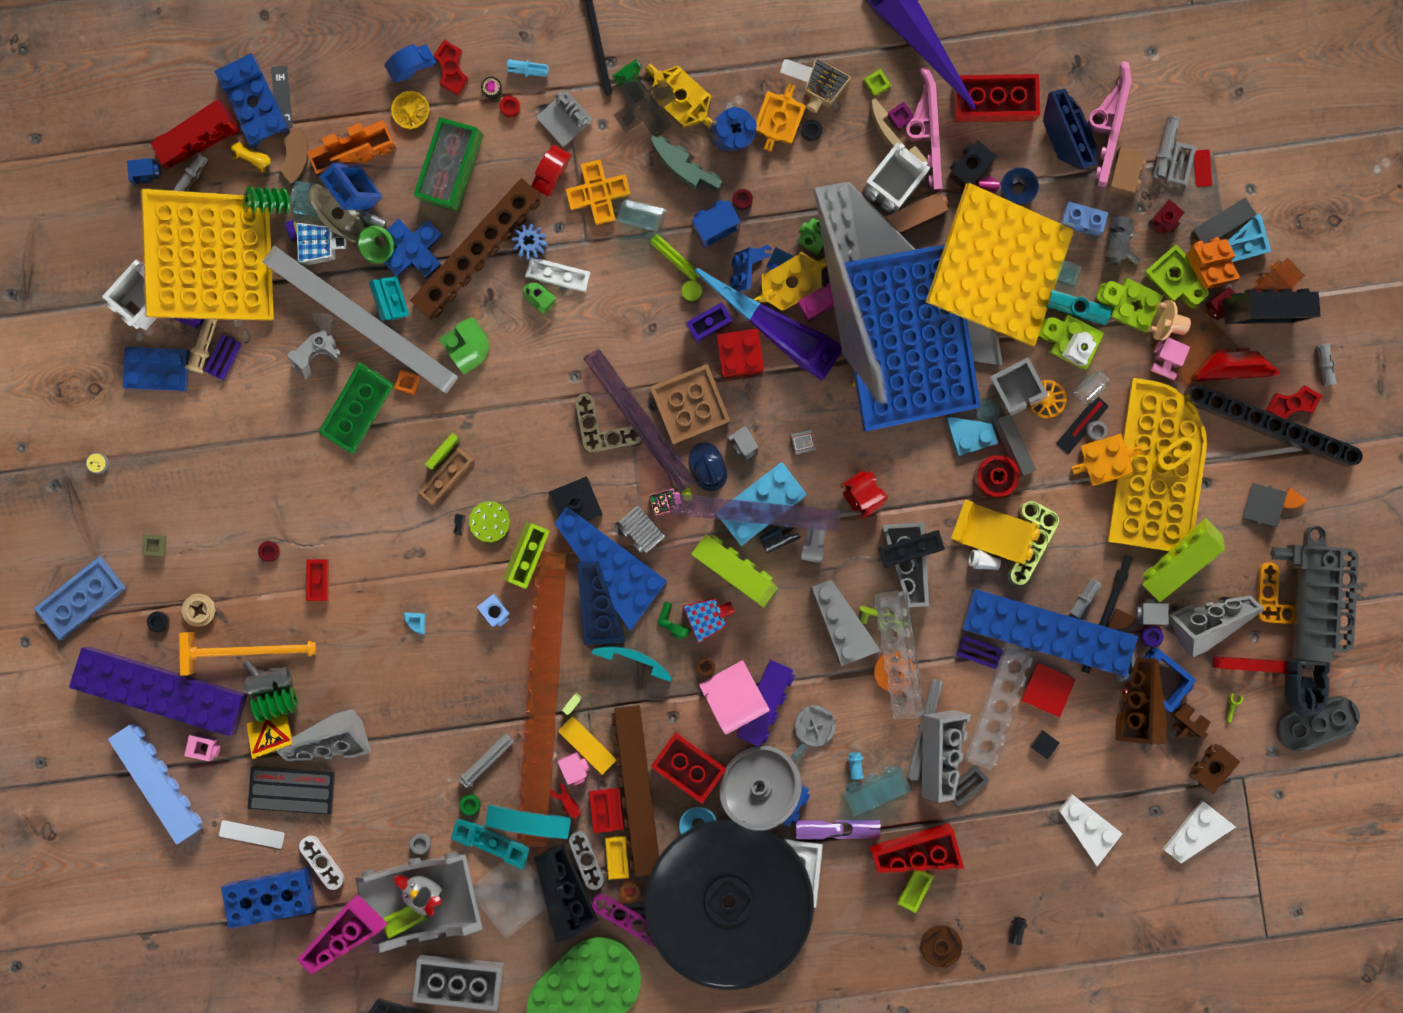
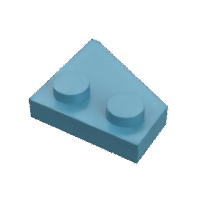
(1250, 240)
(971, 435)

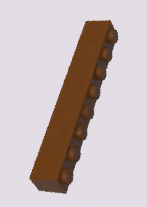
(637, 789)

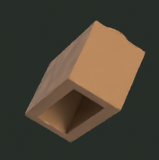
(1126, 171)

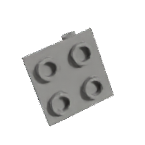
(564, 118)

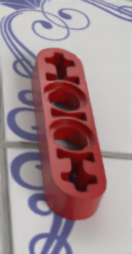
(1249, 664)

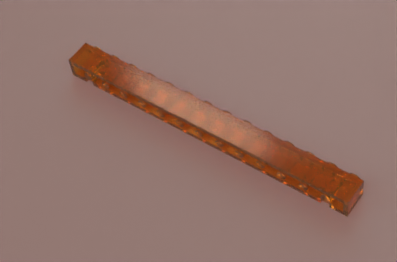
(543, 688)

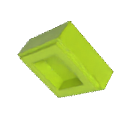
(877, 83)

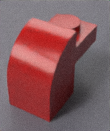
(550, 169)

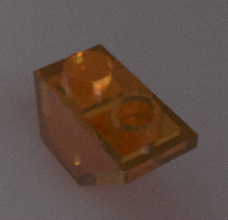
(1282, 276)

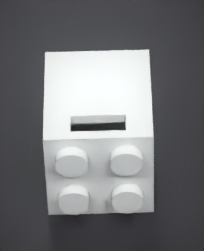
(895, 179)
(126, 289)

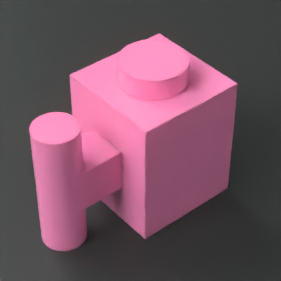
(1171, 354)

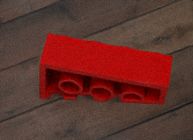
(195, 134)

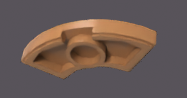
(296, 156)

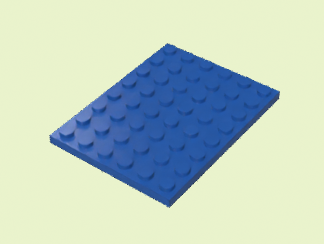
(917, 346)

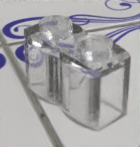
(1091, 387)

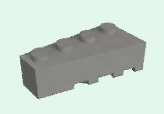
(912, 573)

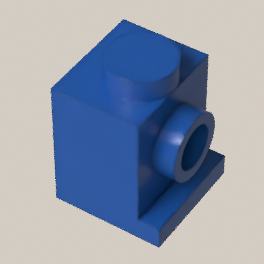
(143, 170)

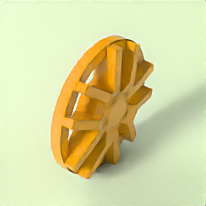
(1050, 401)

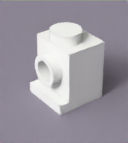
(1073, 350)

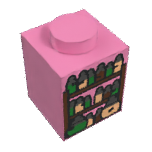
(662, 501)

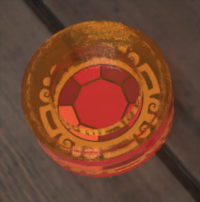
(630, 891)

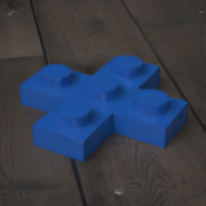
(413, 248)

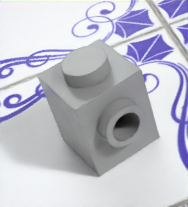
(1152, 612)

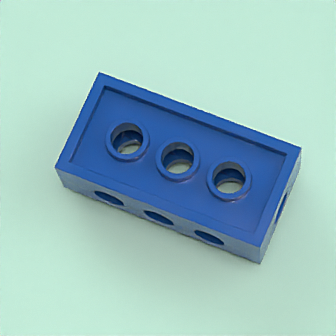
(282, 906)

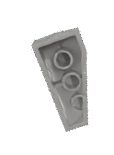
(1208, 625)
(334, 736)

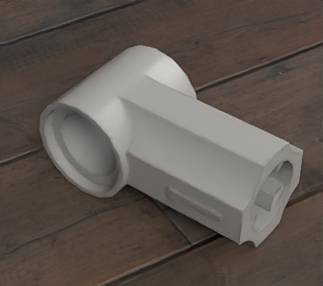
(813, 546)

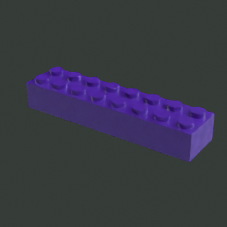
(158, 691)

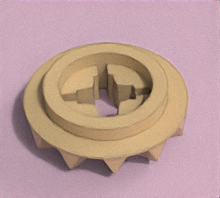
(189, 612)

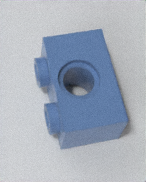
(1083, 219)

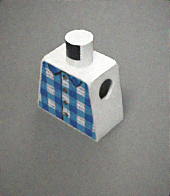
(317, 244)

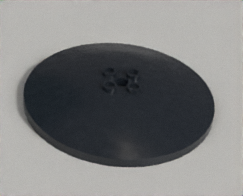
(738, 942)

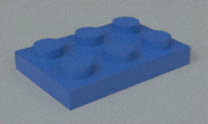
(155, 369)

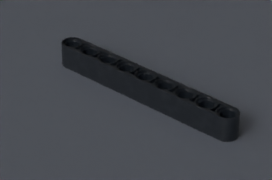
(1282, 429)

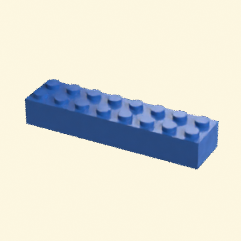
(1049, 632)

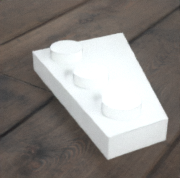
(1092, 830)
(1197, 832)
(811, 857)

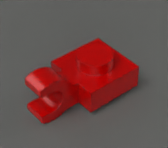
(570, 806)

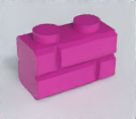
(816, 303)

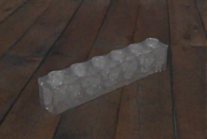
(905, 645)
(988, 712)

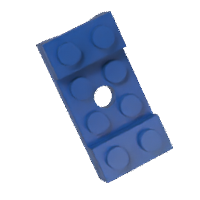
(246, 80)

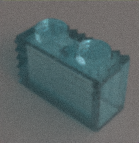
(641, 215)

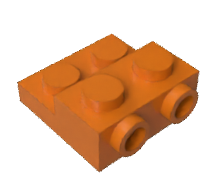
(1213, 263)

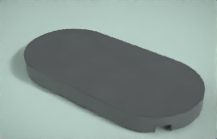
(1331, 724)

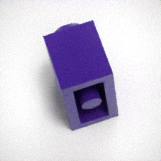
(709, 322)

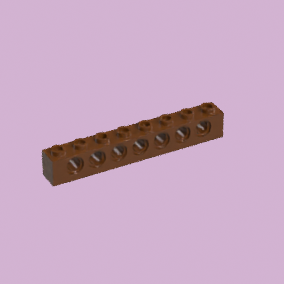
(477, 237)

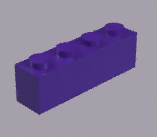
(772, 689)

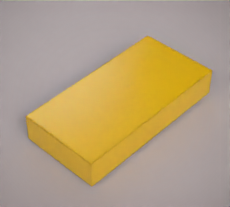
(617, 857)

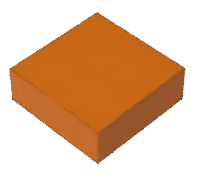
(407, 382)

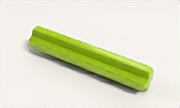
(673, 256)

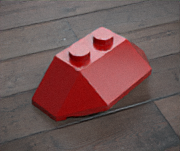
(1235, 365)

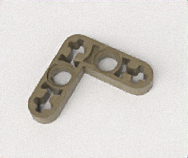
(601, 437)

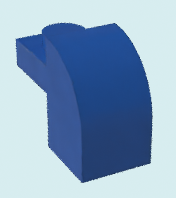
(407, 61)

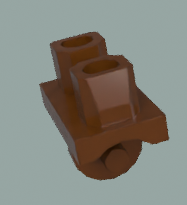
(1198, 727)

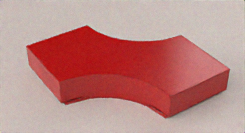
(452, 77)
(1302, 400)

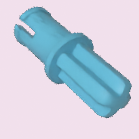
(527, 68)

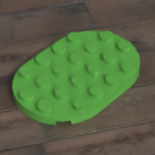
(589, 978)

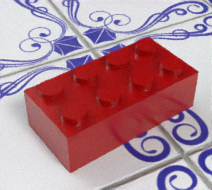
(999, 98)

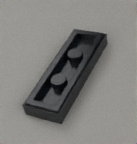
(911, 548)

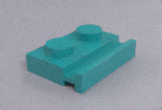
(389, 298)

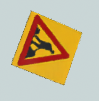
(269, 735)

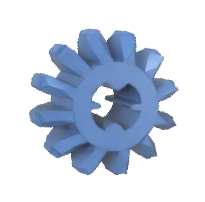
(529, 234)

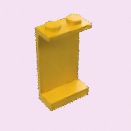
(995, 532)

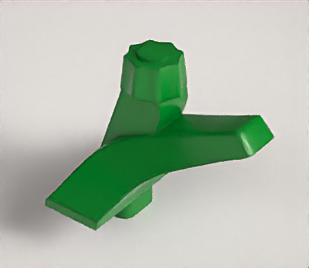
(627, 71)

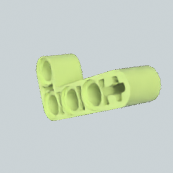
(1046, 533)

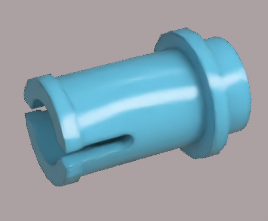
(855, 763)

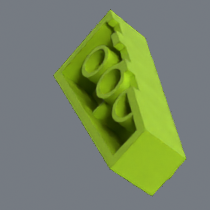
(1184, 560)
(734, 570)

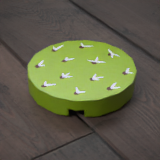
(489, 521)

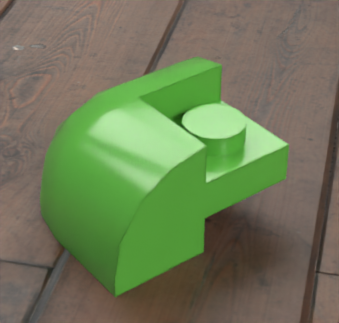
(466, 344)

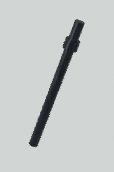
(598, 47)
(1121, 576)

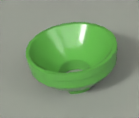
(371, 249)

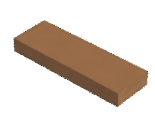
(445, 476)

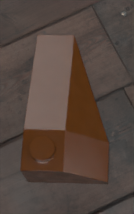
(1143, 708)

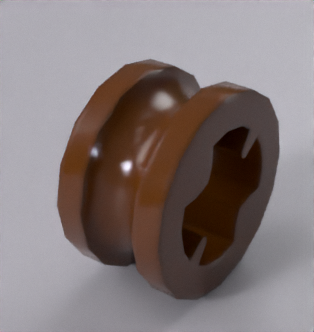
(709, 672)

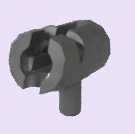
(1118, 243)
(264, 682)

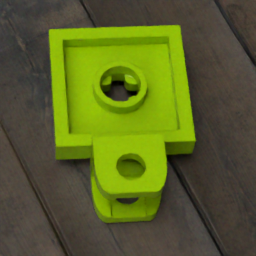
(1173, 288)
(1121, 298)
(1062, 332)

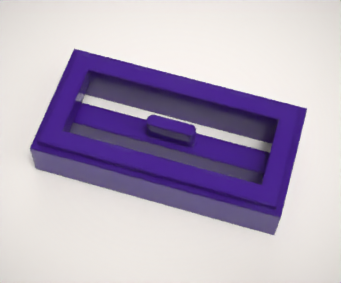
(215, 354)
(996, 658)

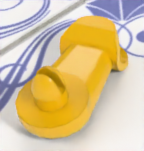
(257, 158)

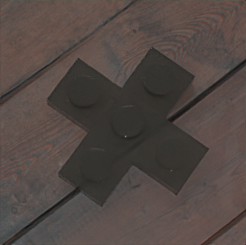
(645, 105)

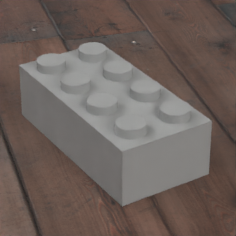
(458, 982)

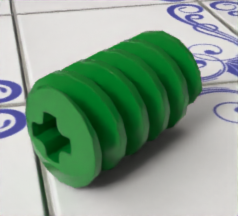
(267, 199)
(275, 705)

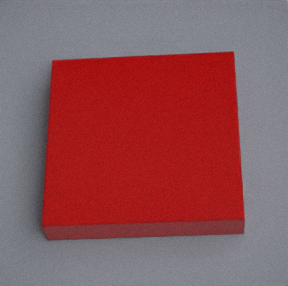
(1048, 689)

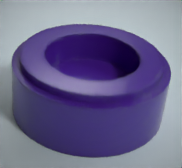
(291, 228)
(1152, 636)

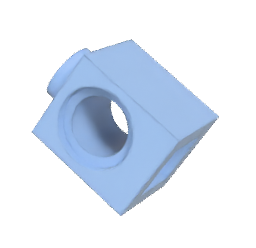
(485, 608)

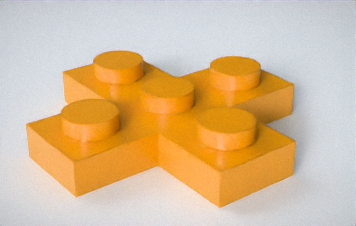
(598, 192)

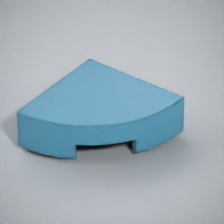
(416, 621)

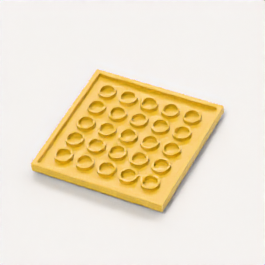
(205, 257)
(999, 265)

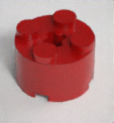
(1007, 481)
(863, 493)

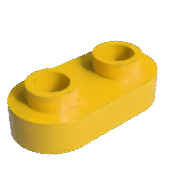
(1175, 454)

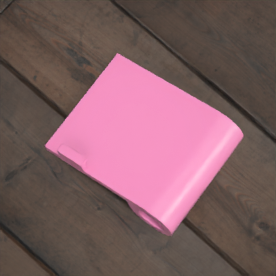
(734, 697)

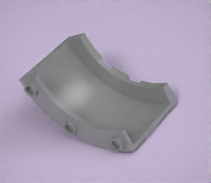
(454, 916)

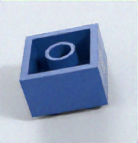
(715, 223)

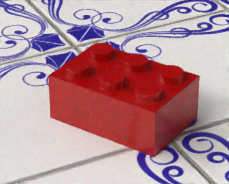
(688, 767)

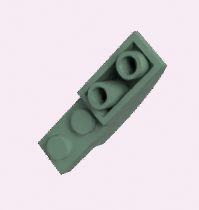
(677, 160)

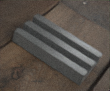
(970, 771)

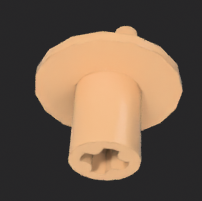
(1168, 321)

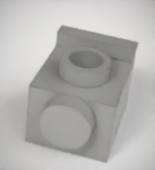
(744, 443)

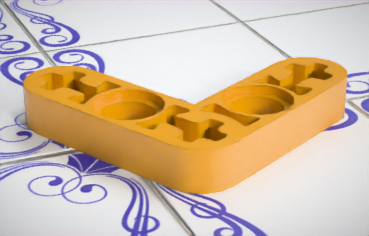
(1272, 602)

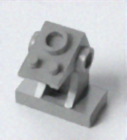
(316, 344)

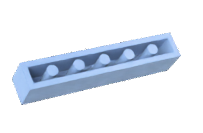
(156, 783)

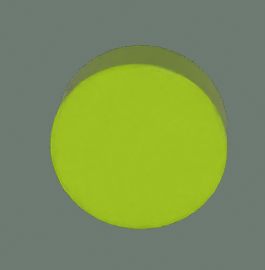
(691, 291)

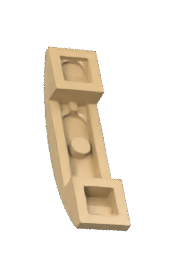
(879, 115)

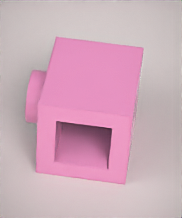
(574, 768)

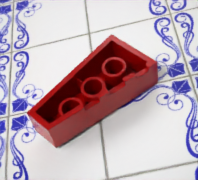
(918, 851)

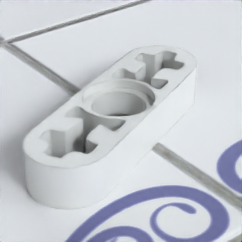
(319, 871)

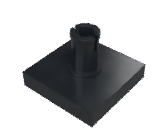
(578, 497)

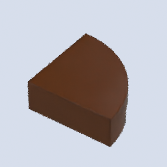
(1120, 620)

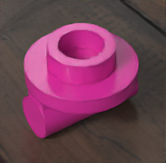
(989, 184)

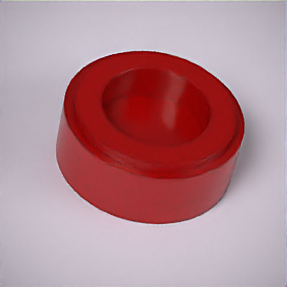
(510, 106)

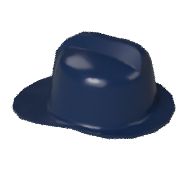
(708, 466)

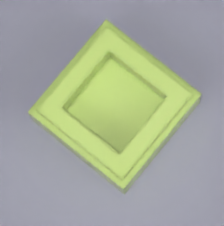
(572, 704)

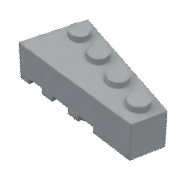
(844, 628)
(942, 753)

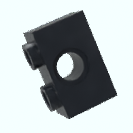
(980, 156)

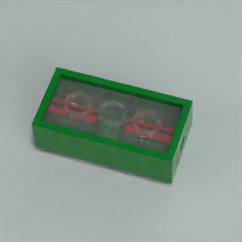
(448, 164)

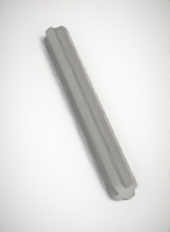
(930, 707)

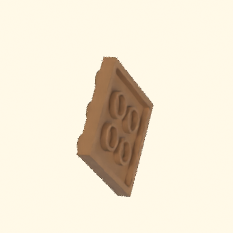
(690, 404)

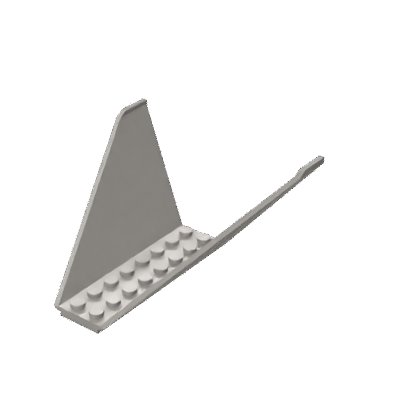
(858, 231)

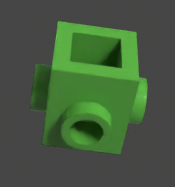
(811, 236)

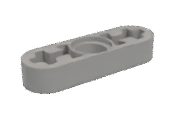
(586, 876)

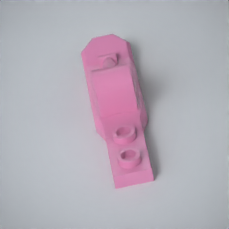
(1111, 113)
(927, 120)

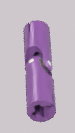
(821, 829)

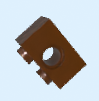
(1225, 765)

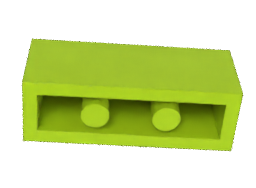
(526, 554)

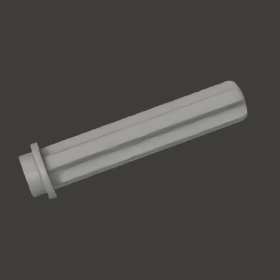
(486, 760)

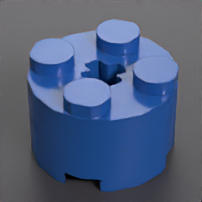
(743, 124)

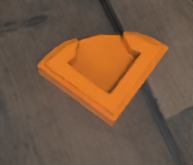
(1293, 499)

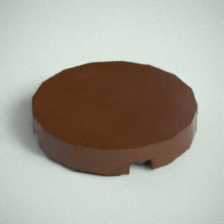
(941, 946)

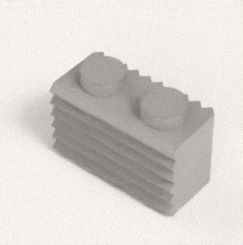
(641, 529)

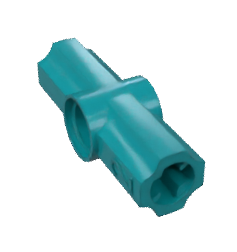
(1091, 310)

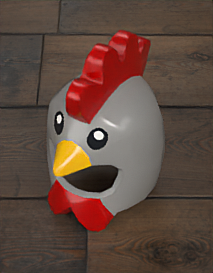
(419, 893)

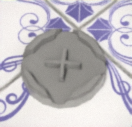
(814, 725)

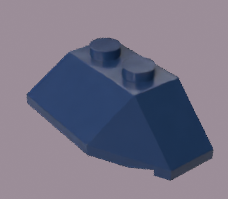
(1069, 130)

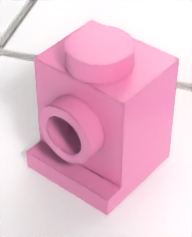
(195, 747)

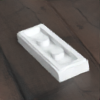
(558, 274)

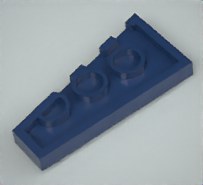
(597, 610)

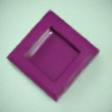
(900, 116)

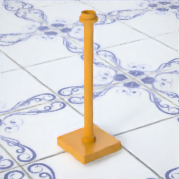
(190, 652)

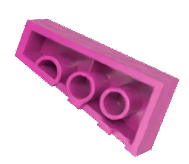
(347, 930)

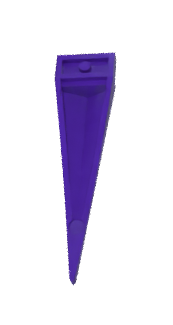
(911, 23)

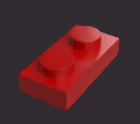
(317, 579)

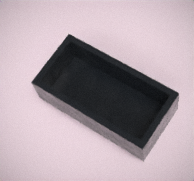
(1271, 306)

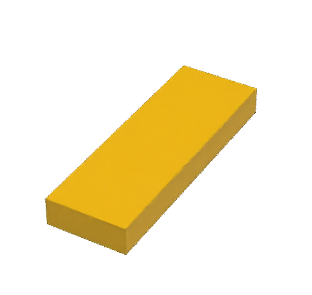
(587, 745)

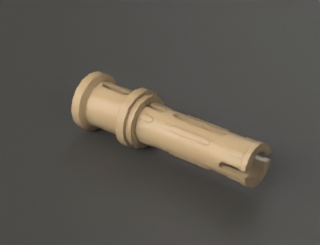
(200, 352)

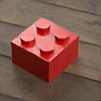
(740, 353)

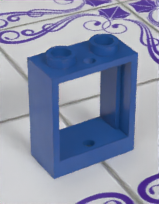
(349, 180)
(1183, 688)

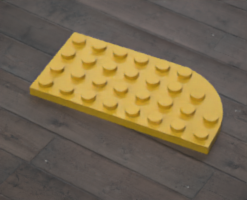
(1155, 504)

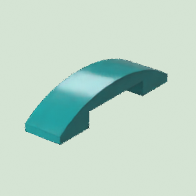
(608, 653)
(527, 822)
(490, 841)

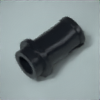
(1018, 928)

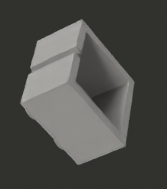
(1019, 386)

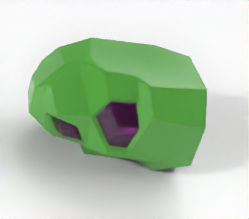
(538, 297)

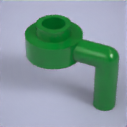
(677, 630)

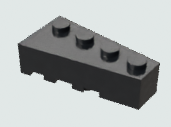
(563, 894)

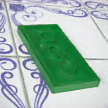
(356, 408)

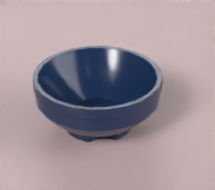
(1026, 179)

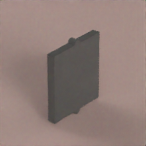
(1264, 505)

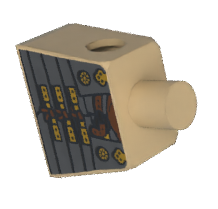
(824, 85)

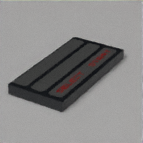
(291, 790)

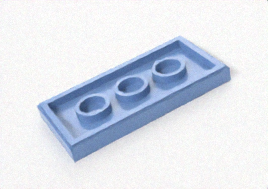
(80, 598)

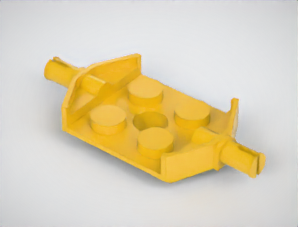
(695, 105)
(801, 267)

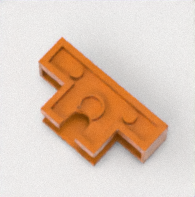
(353, 148)

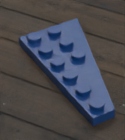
(627, 578)

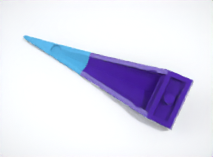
(801, 343)

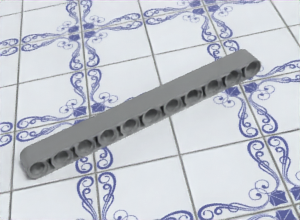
(360, 319)

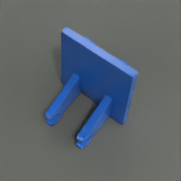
(742, 266)

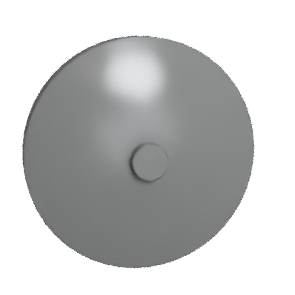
(760, 788)

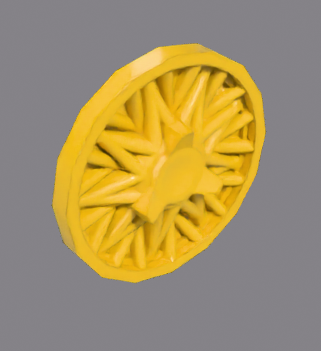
(410, 110)

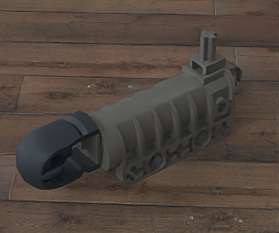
(1317, 617)

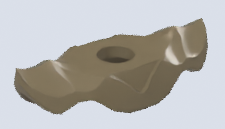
(323, 202)

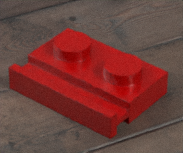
(606, 810)

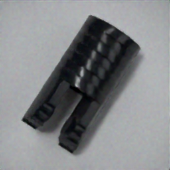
(775, 539)

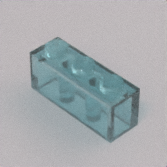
(876, 790)

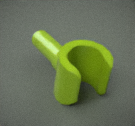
(1232, 707)

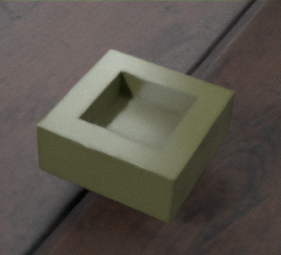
(153, 545)

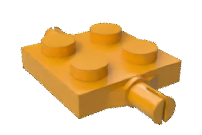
(779, 117)
(1107, 459)

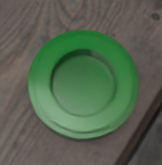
(470, 804)

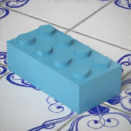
(774, 487)

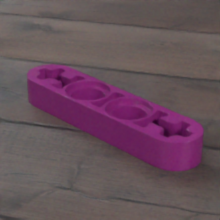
(626, 923)

